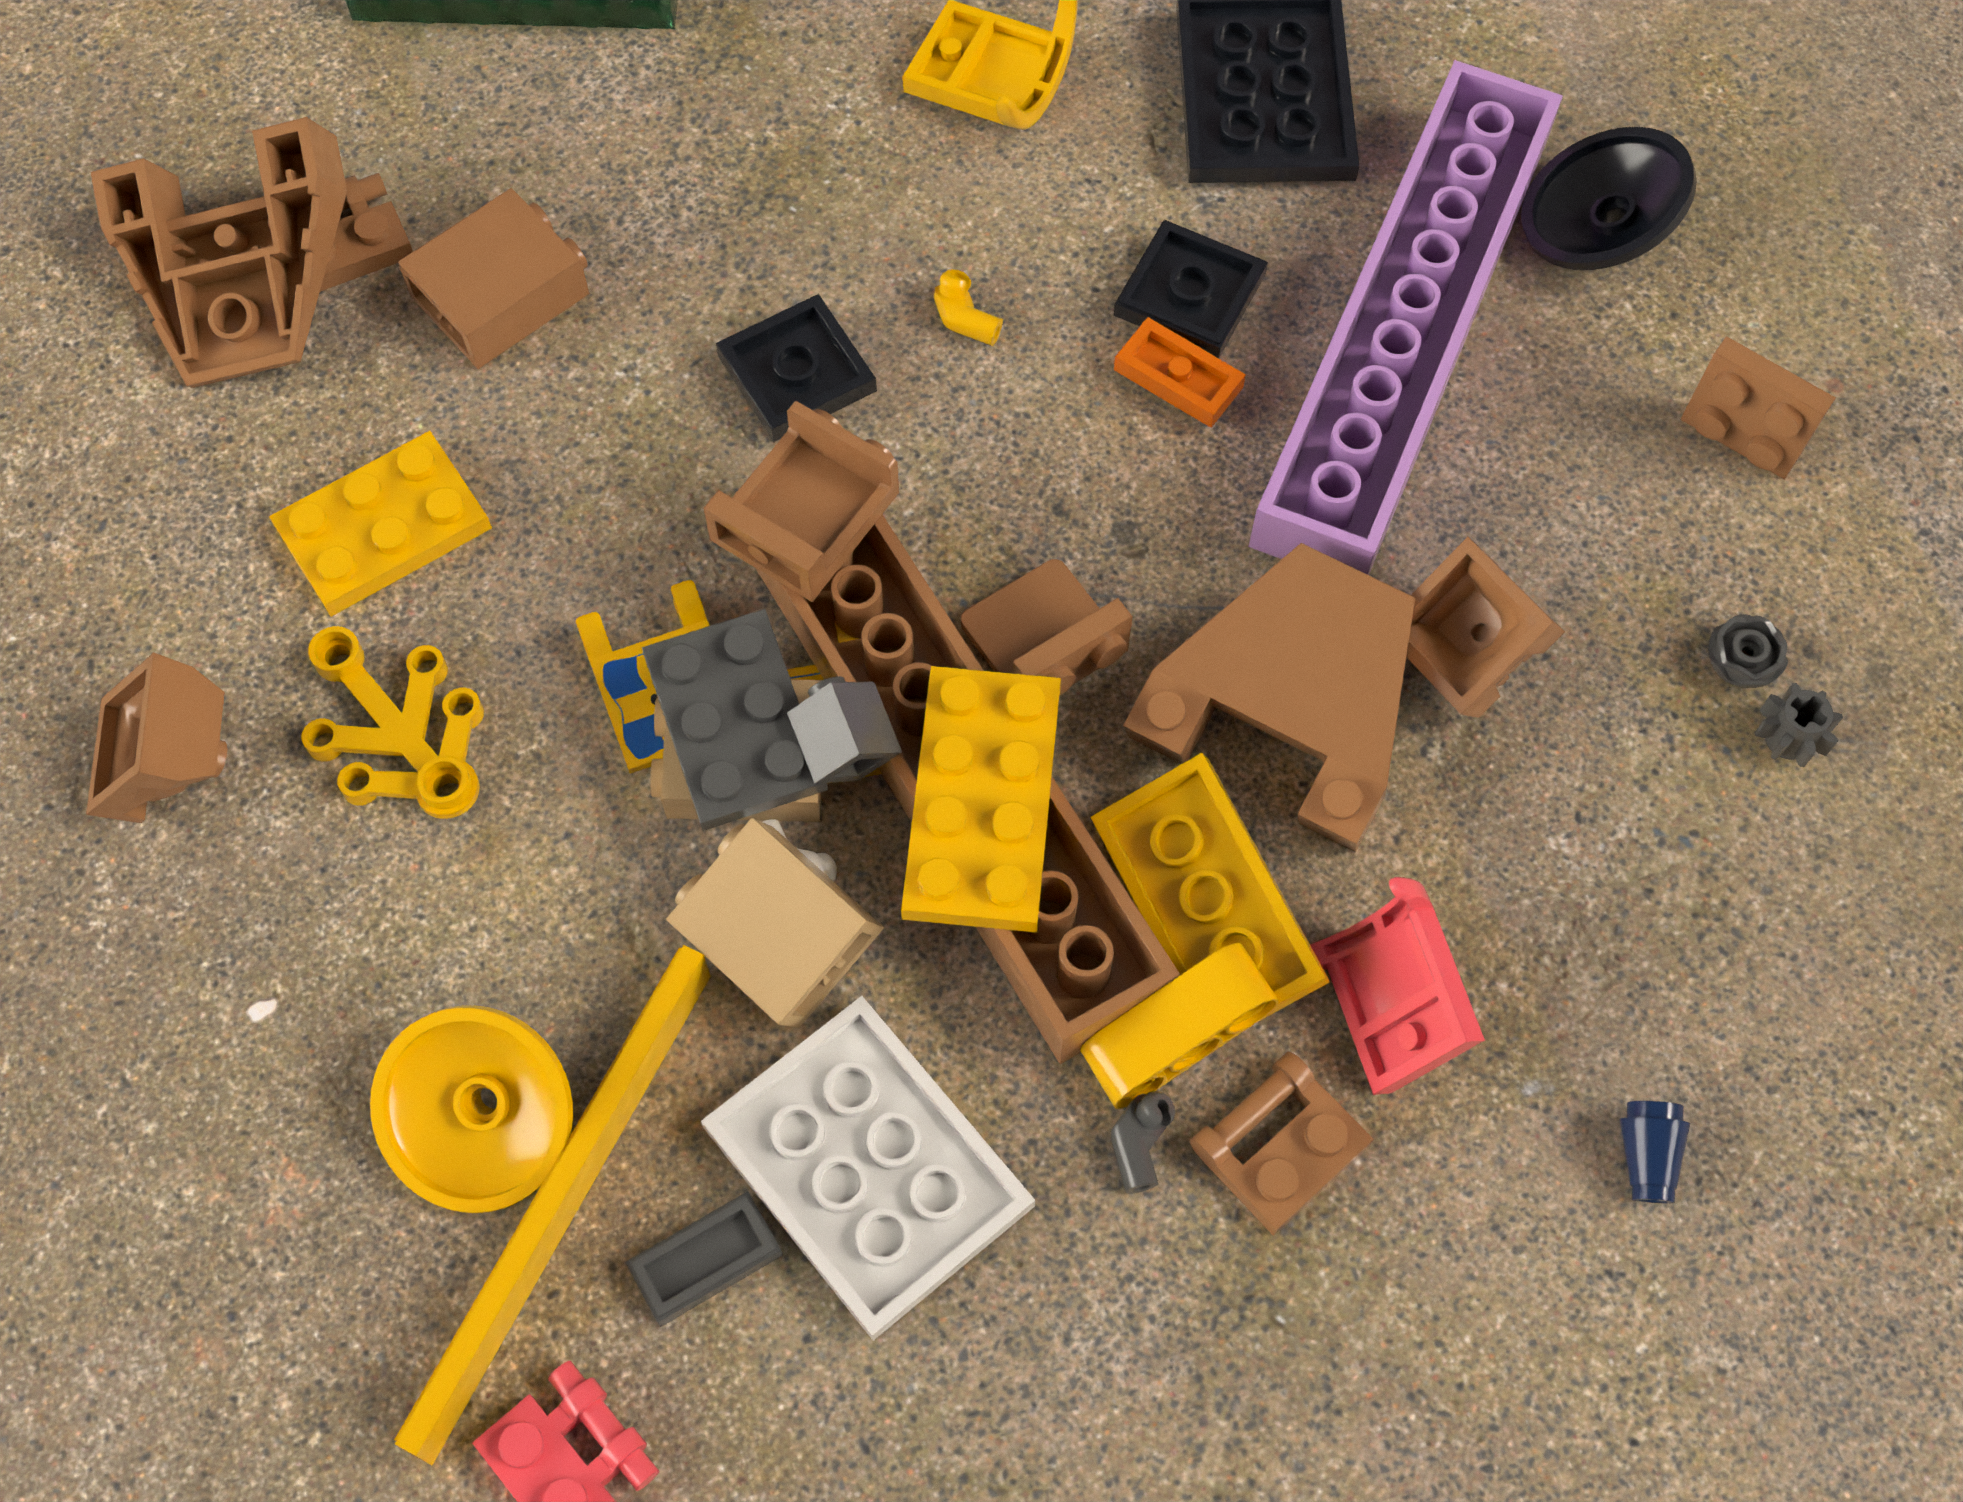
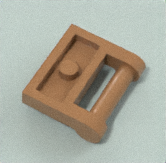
(1297, 1159)

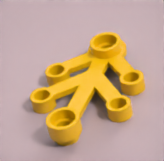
(398, 732)

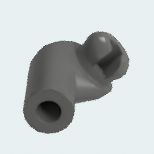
(1136, 1134)

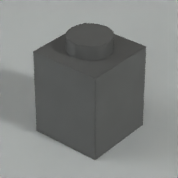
(843, 730)

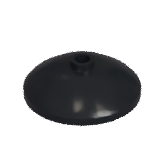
(1609, 198)

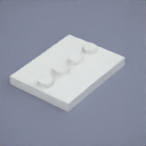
(868, 1166)

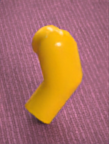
(958, 311)

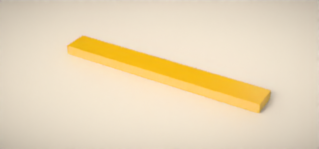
(553, 1208)

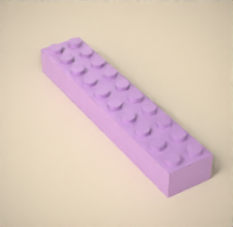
(1406, 320)

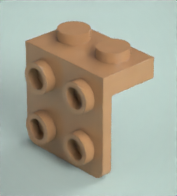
(1048, 627)

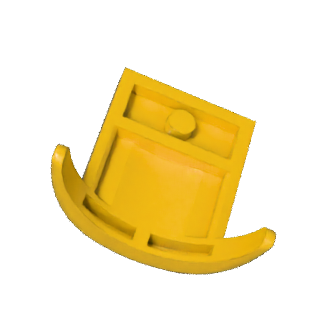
(992, 63)

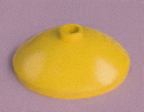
(440, 1130)

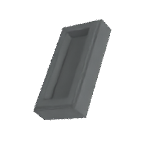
(704, 1259)

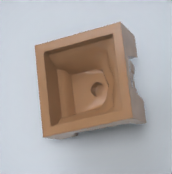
(1474, 629)
(155, 738)

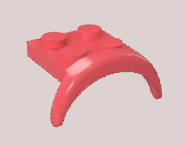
(1400, 990)

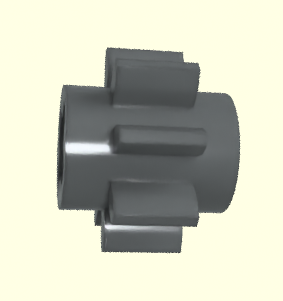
(1798, 725)

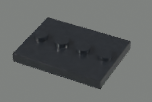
(1266, 91)

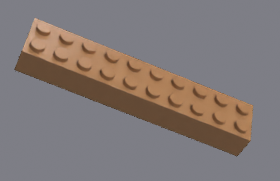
(1091, 941)

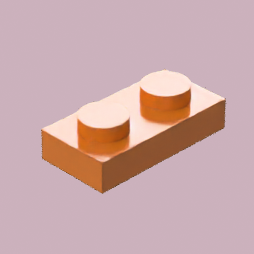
(1179, 372)

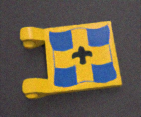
(627, 681)

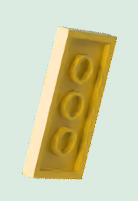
(982, 800)
(1205, 879)

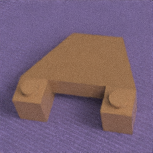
(236, 280)
(1306, 659)

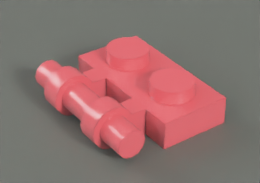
(539, 1462)

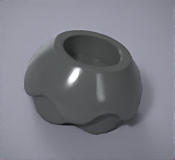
(1758, 638)

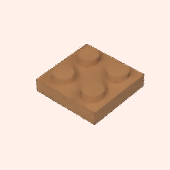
(1756, 408)

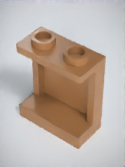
(806, 502)

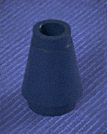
(1654, 1149)

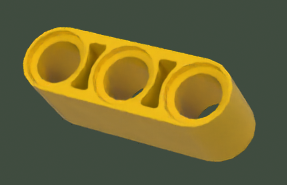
(1179, 1025)

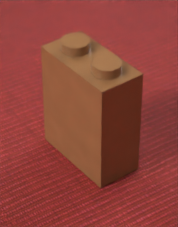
(496, 277)

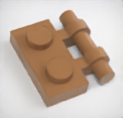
(368, 238)

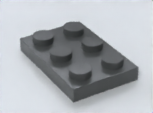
(729, 718)

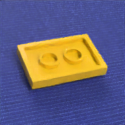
(380, 523)

